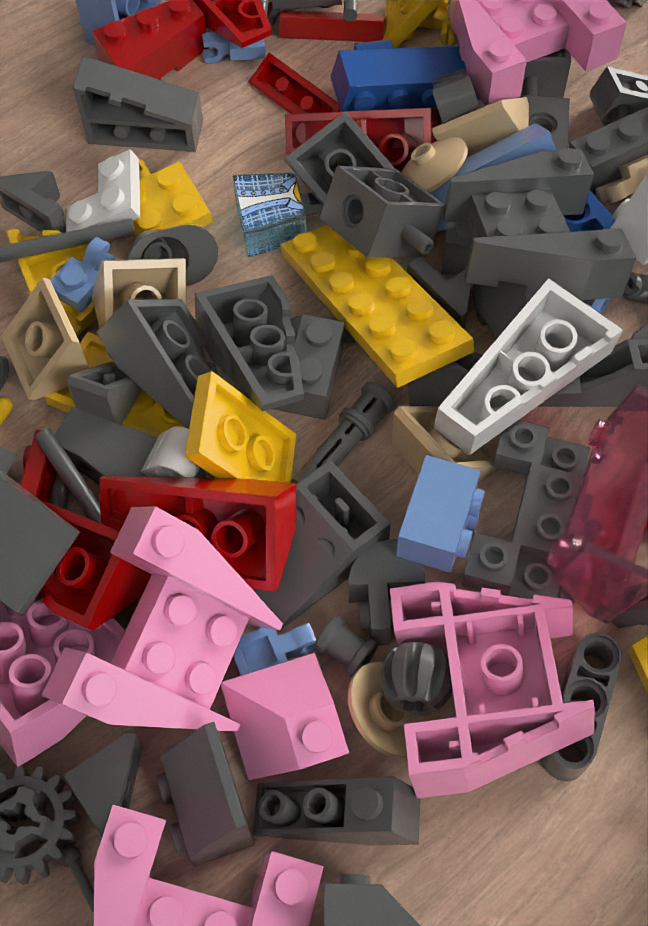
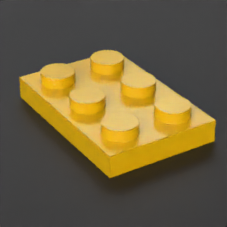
(235, 437)

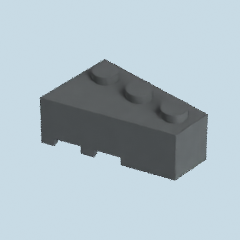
(135, 109)

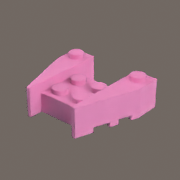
(506, 34)
(176, 638)
(500, 680)
(128, 897)

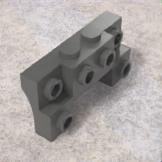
(552, 483)

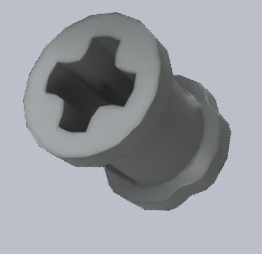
(345, 645)

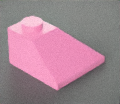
(284, 718)

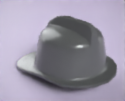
(182, 241)

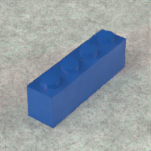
(391, 77)

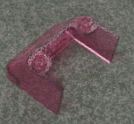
(609, 516)

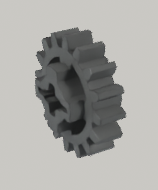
(31, 803)

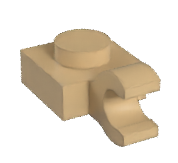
(632, 176)

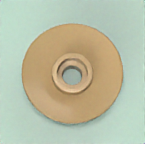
(436, 162)
(374, 716)

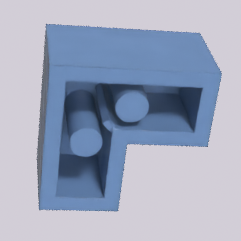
(441, 514)

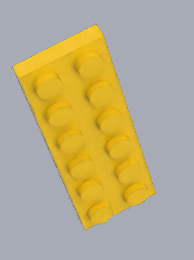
(379, 304)

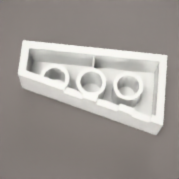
(528, 363)

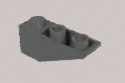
(339, 811)

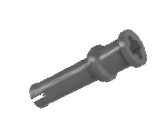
(355, 423)

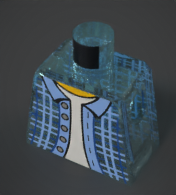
(271, 209)

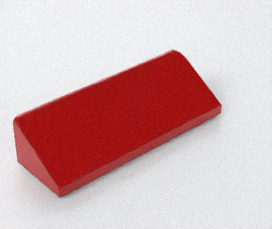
(330, 26)
(290, 88)

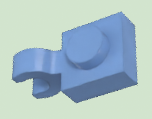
(223, 47)
(77, 279)
(265, 648)

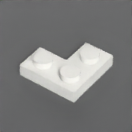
(116, 197)

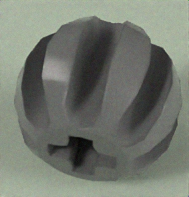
(416, 678)

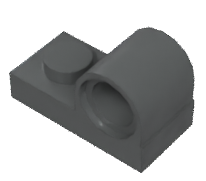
(619, 94)

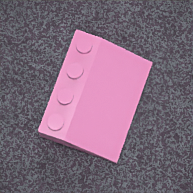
(27, 658)

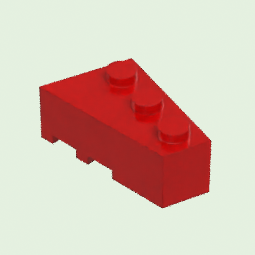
(154, 39)

